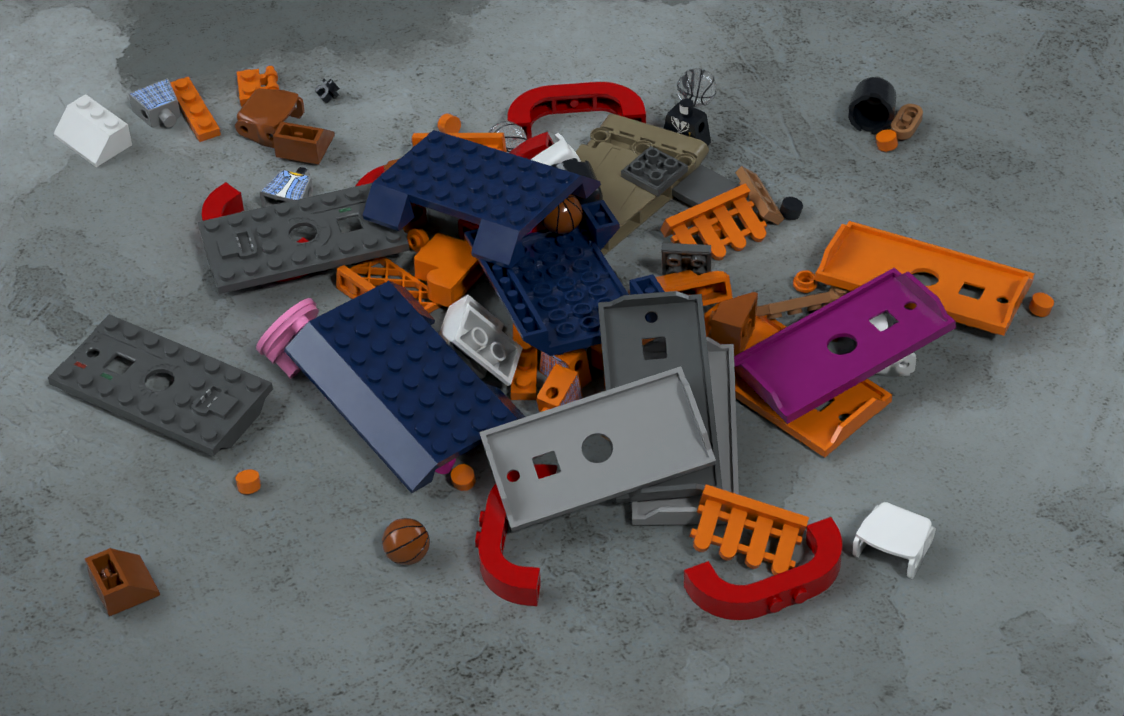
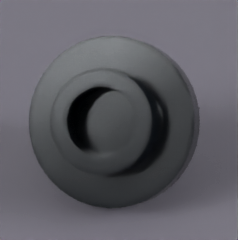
(327, 90)

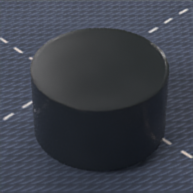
(791, 208)

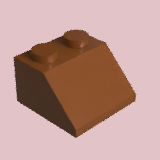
(734, 321)

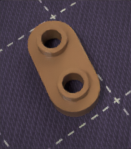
(907, 121)

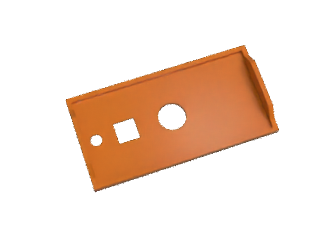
(864, 253)
(815, 429)

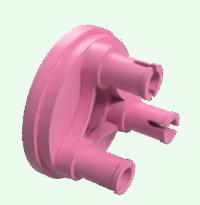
(283, 331)

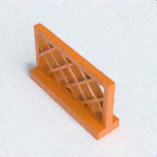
(354, 285)

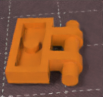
(251, 80)

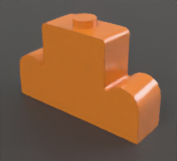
(447, 268)
(712, 285)

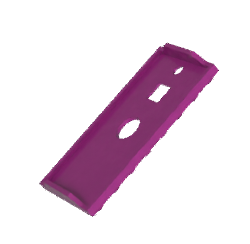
(798, 371)

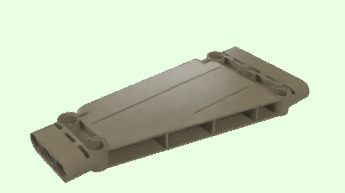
(616, 146)

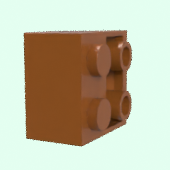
(301, 142)
(120, 579)

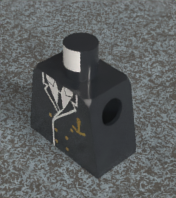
(688, 121)

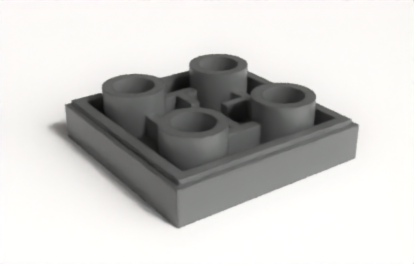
(654, 171)
(702, 186)
(685, 257)

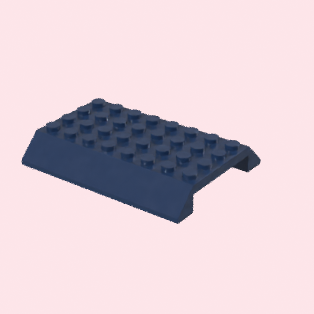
(477, 185)
(561, 281)
(399, 382)

